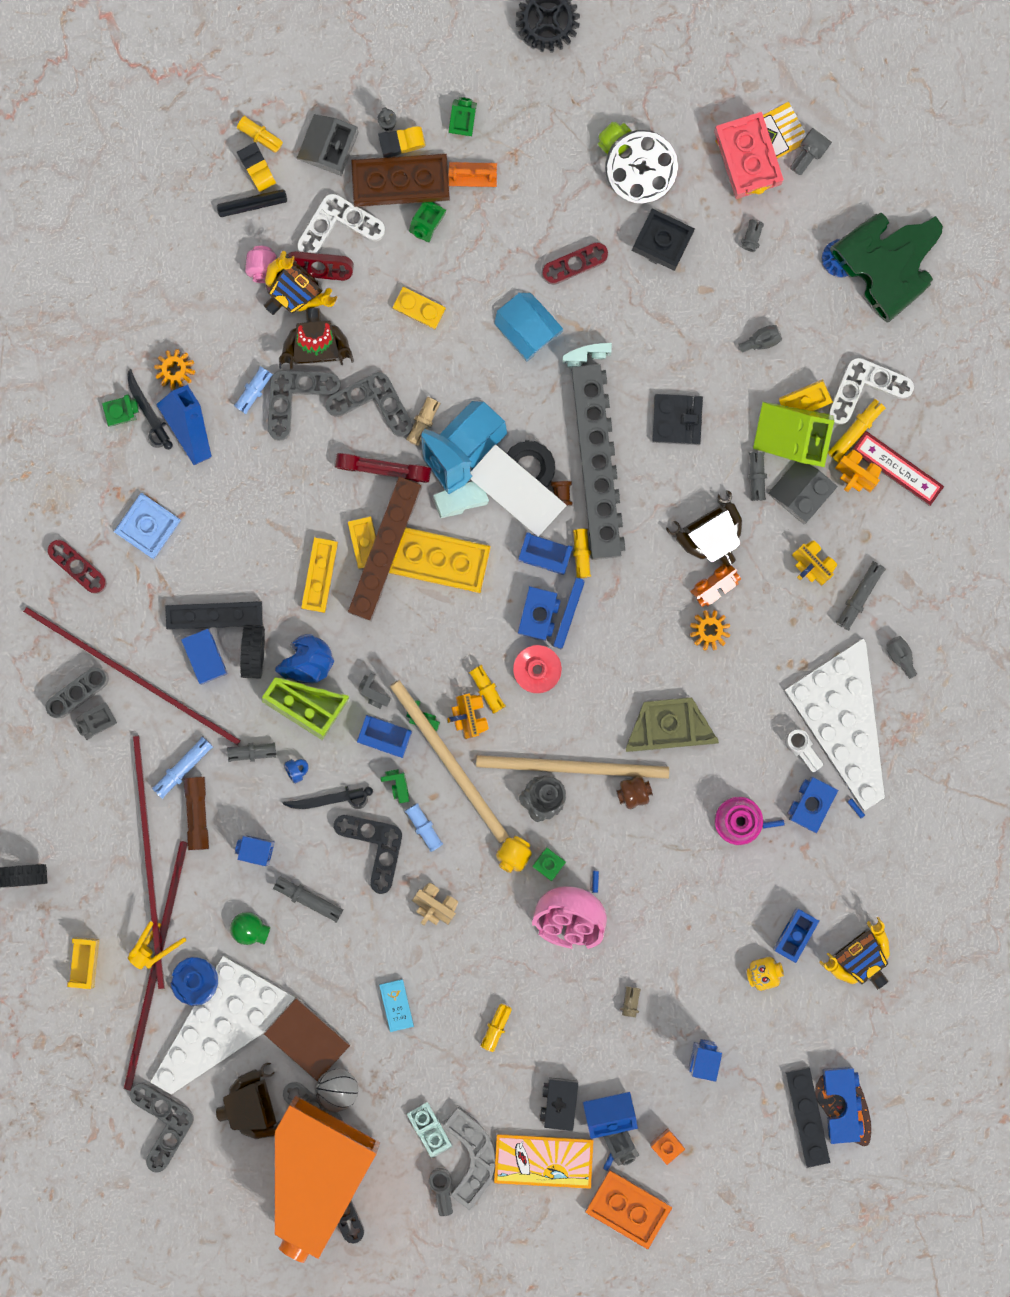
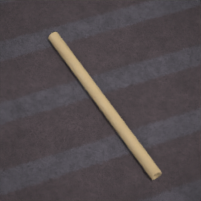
(449, 761)
(572, 766)

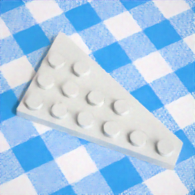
(841, 716)
(224, 1024)

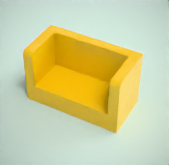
(84, 963)

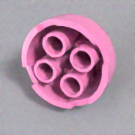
(576, 909)

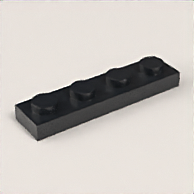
(214, 615)
(807, 1117)

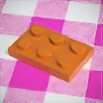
(628, 1209)

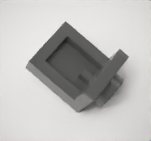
(376, 698)

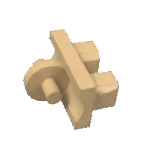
(431, 908)

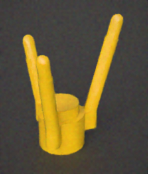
(141, 953)

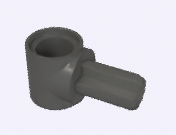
(812, 147)
(442, 1192)

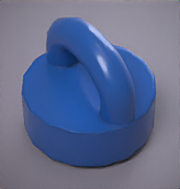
(293, 771)

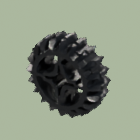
(554, 27)

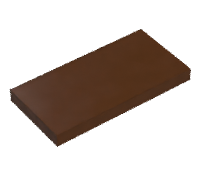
(400, 180)

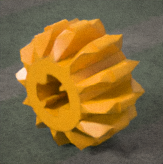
(179, 375)
(710, 638)

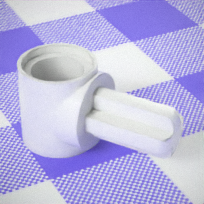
(805, 751)

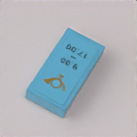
(396, 1005)

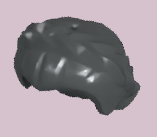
(539, 802)

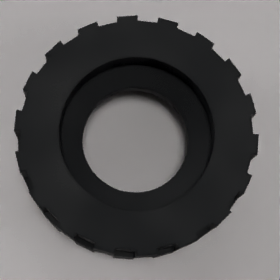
(538, 451)
(252, 651)
(23, 875)

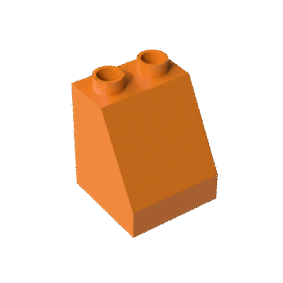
(315, 1176)

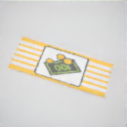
(784, 129)

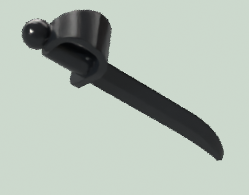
(156, 425)
(333, 798)

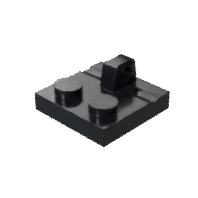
(663, 239)
(677, 419)

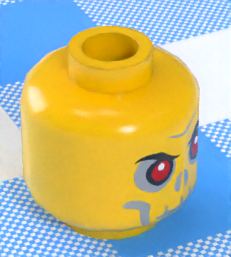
(765, 973)

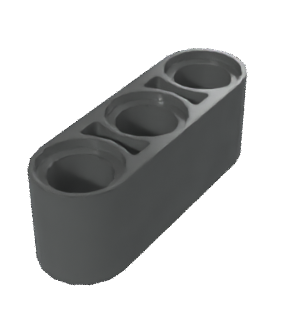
(87, 686)

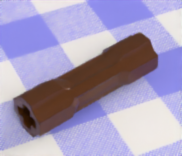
(196, 813)

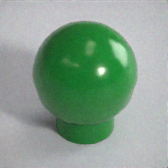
(248, 929)

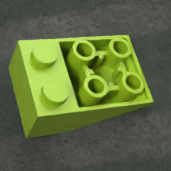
(794, 433)

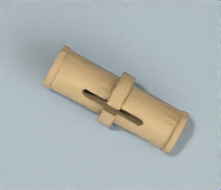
(423, 420)

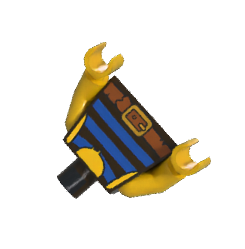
(293, 287)
(862, 957)

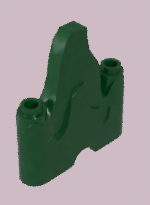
(888, 264)

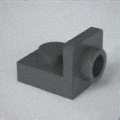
(95, 721)
(621, 1148)

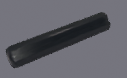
(252, 203)

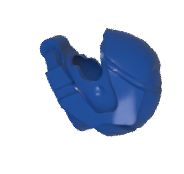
(309, 663)

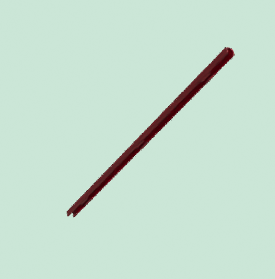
(134, 677)
(148, 859)
(153, 973)

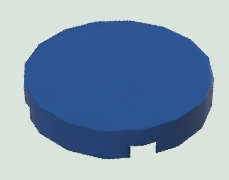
(194, 981)

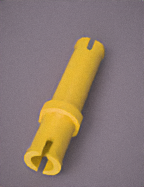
(863, 422)

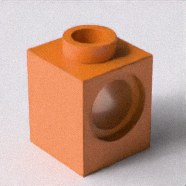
(667, 1146)

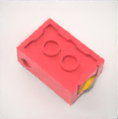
(748, 155)

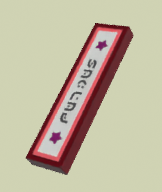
(898, 468)

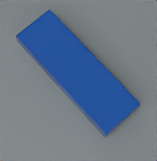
(569, 613)

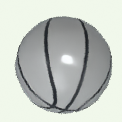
(336, 1090)

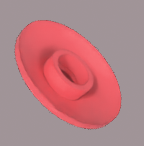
(540, 656)

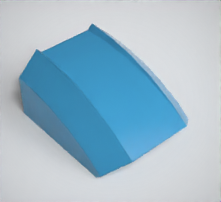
(527, 324)
(476, 431)
(447, 461)

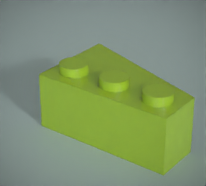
(304, 705)

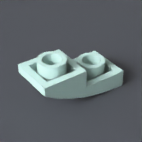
(579, 356)
(463, 498)
(429, 1130)

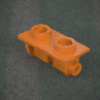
(472, 174)
(706, 589)

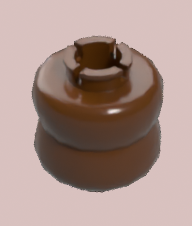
(634, 792)

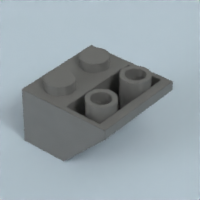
(328, 143)

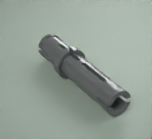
(856, 603)
(307, 899)

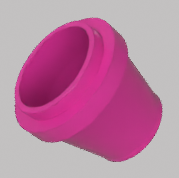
(726, 820)

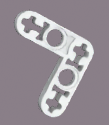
(332, 218)
(867, 379)

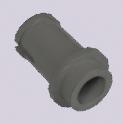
(752, 236)

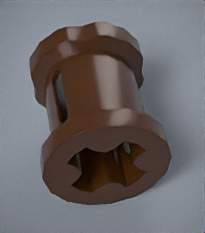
(562, 491)

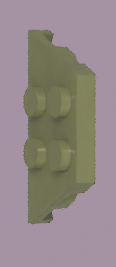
(670, 725)

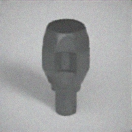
(762, 339)
(901, 655)

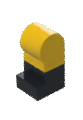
(401, 141)
(256, 166)

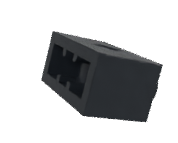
(563, 1118)

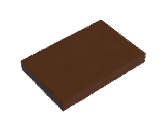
(306, 1039)

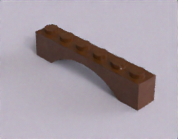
(384, 549)

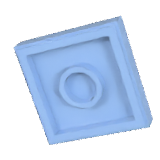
(147, 526)

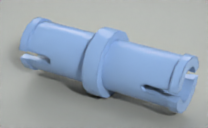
(253, 390)
(424, 827)

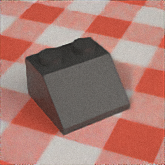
(802, 491)

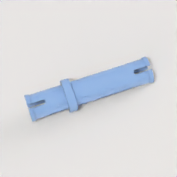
(187, 762)

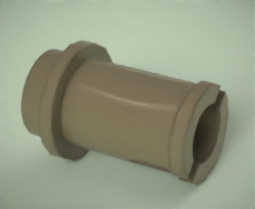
(631, 1002)

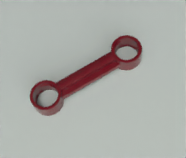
(356, 463)

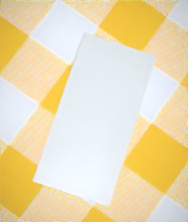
(517, 490)

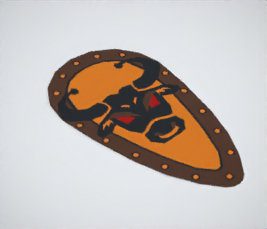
(834, 1105)

